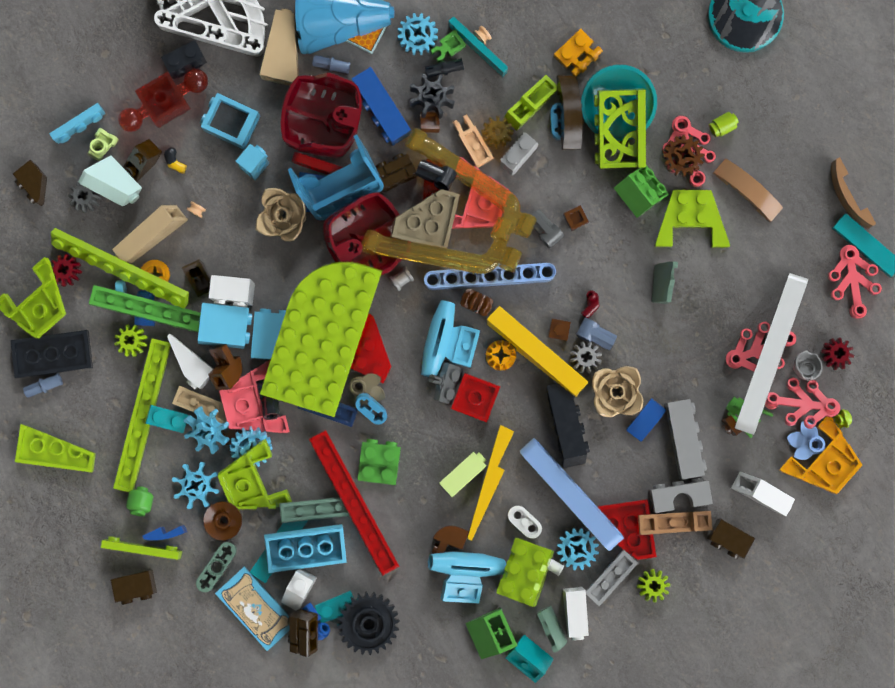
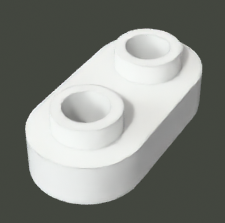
(524, 522)

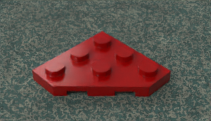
(371, 353)
(625, 519)

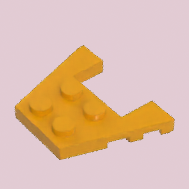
(832, 467)

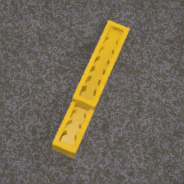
(536, 351)
(491, 478)

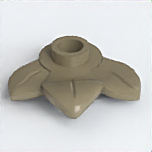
(369, 386)

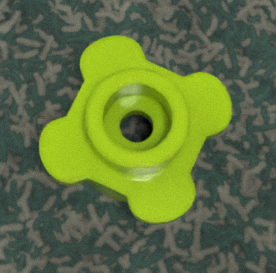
(843, 419)

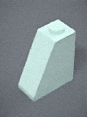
(111, 181)

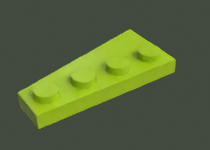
(46, 450)

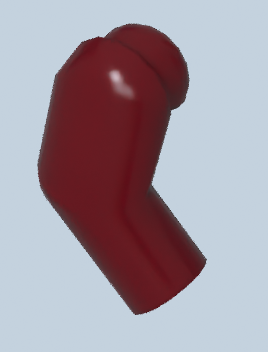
(592, 304)

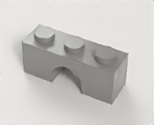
(663, 497)

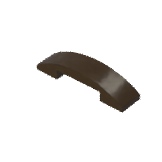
(571, 112)

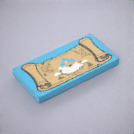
(255, 608)

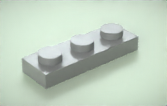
(611, 577)

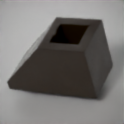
(142, 159)
(33, 181)

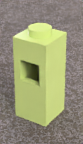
(463, 473)

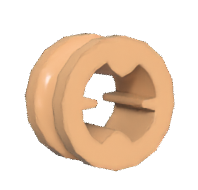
(482, 34)
(196, 209)

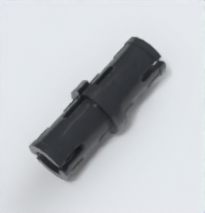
(444, 68)

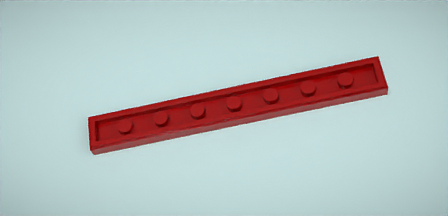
(353, 503)

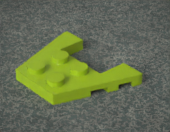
(692, 210)
(41, 308)
(243, 483)

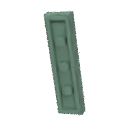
(312, 510)

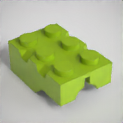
(525, 572)

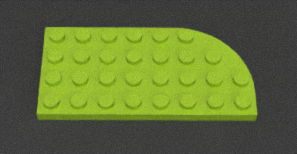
(321, 336)

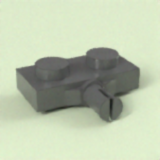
(446, 383)

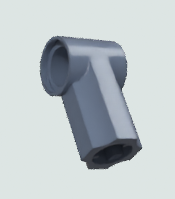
(593, 333)

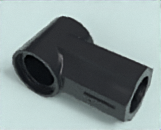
(440, 177)
(270, 406)

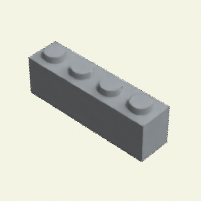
(685, 439)

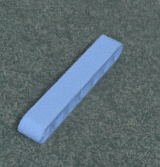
(482, 282)
(571, 494)

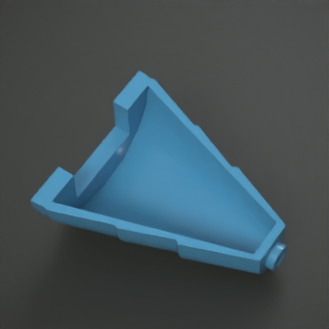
(335, 21)

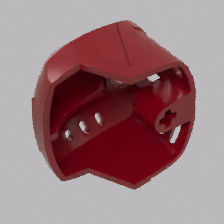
(314, 117)
(338, 233)

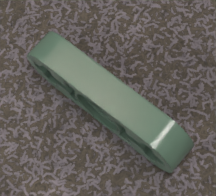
(212, 581)

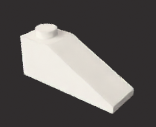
(192, 365)

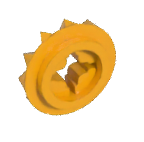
(160, 266)
(494, 361)

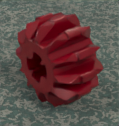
(73, 270)
(844, 353)

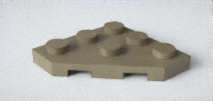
(428, 221)

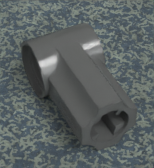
(548, 232)

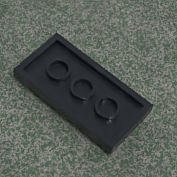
(51, 354)

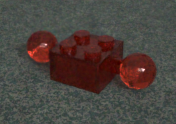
(162, 100)

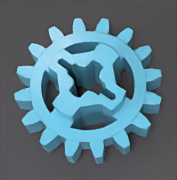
(416, 28)
(243, 441)
(582, 540)

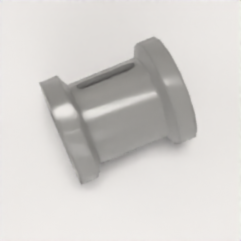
(401, 278)

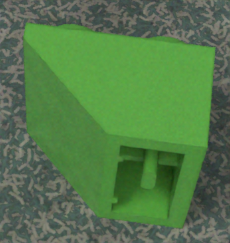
(641, 191)
(491, 634)

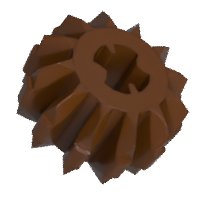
(476, 302)

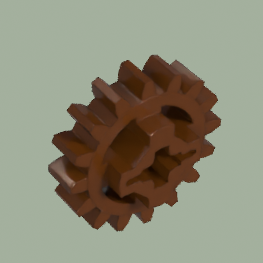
(690, 157)

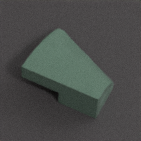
(663, 282)
(552, 628)

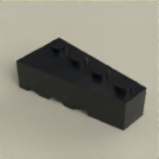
(567, 426)

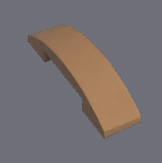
(838, 172)
(749, 189)
(674, 522)

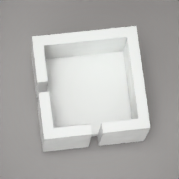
(231, 291)

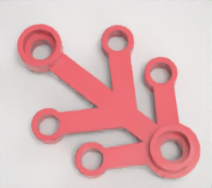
(688, 129)
(853, 278)
(755, 350)
(804, 403)

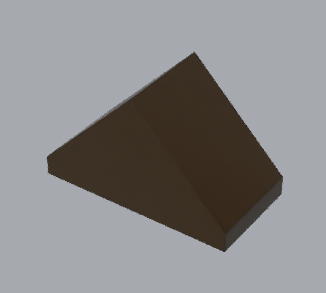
(198, 277)

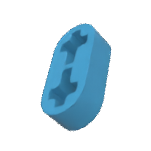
(554, 121)
(368, 412)

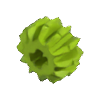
(138, 341)
(649, 591)

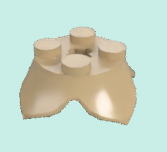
(271, 221)
(628, 381)

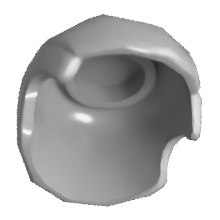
(807, 366)

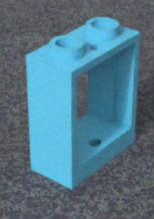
(247, 129)

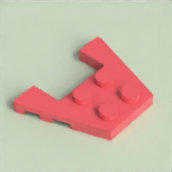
(478, 211)
(244, 407)

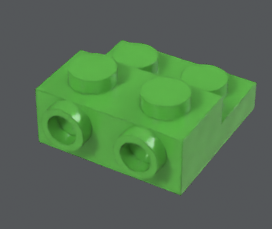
(379, 462)

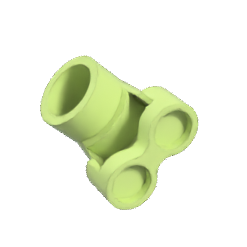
(102, 141)

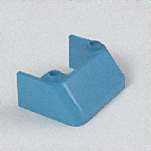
(341, 187)

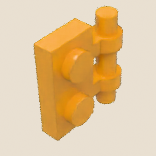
(574, 48)

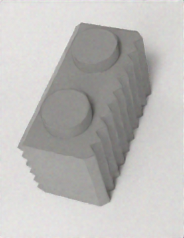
(518, 153)

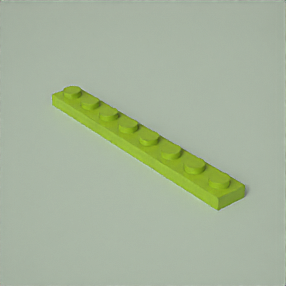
(119, 268)
(138, 430)

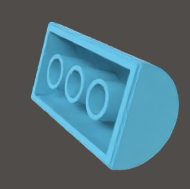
(305, 548)

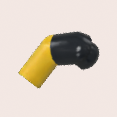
(170, 158)

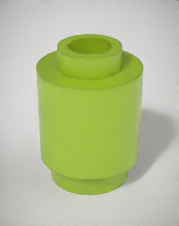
(723, 124)

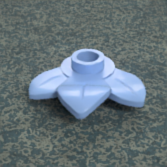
(803, 442)

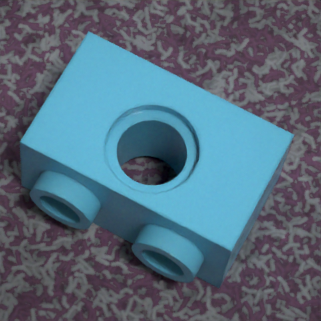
(253, 161)

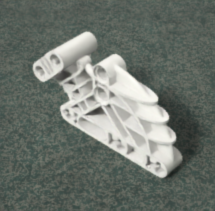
(232, 37)

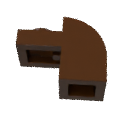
(228, 367)
(449, 535)

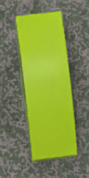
(531, 102)

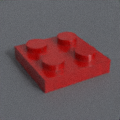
(475, 397)

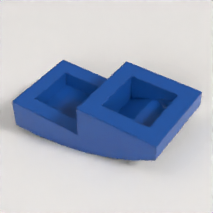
(646, 420)
(160, 533)

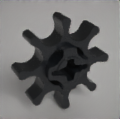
(432, 96)

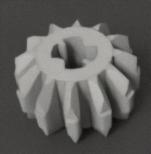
(581, 351)

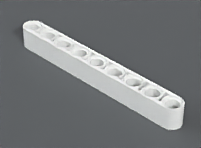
(771, 354)

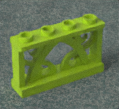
(638, 149)

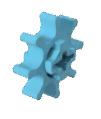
(206, 430)
(191, 477)

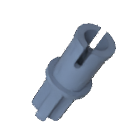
(331, 64)
(43, 385)

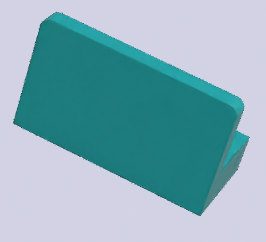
(529, 659)

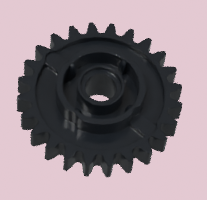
(368, 637)

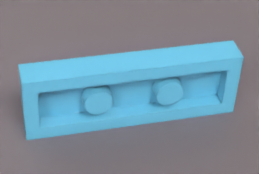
(78, 124)

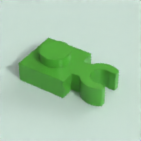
(450, 44)

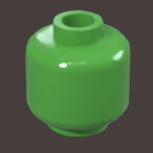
(139, 501)

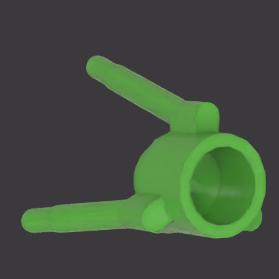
(734, 407)

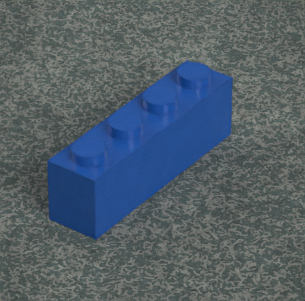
(382, 107)

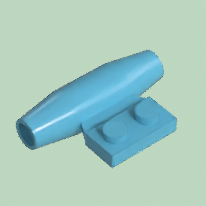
(446, 341)
(464, 574)

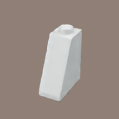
(763, 493)
(298, 589)
(576, 612)

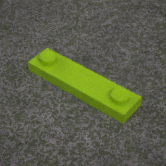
(115, 544)

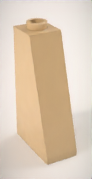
(281, 53)
(150, 233)

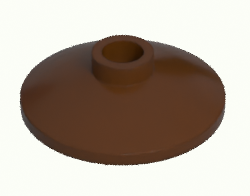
(214, 525)

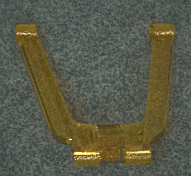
(498, 254)

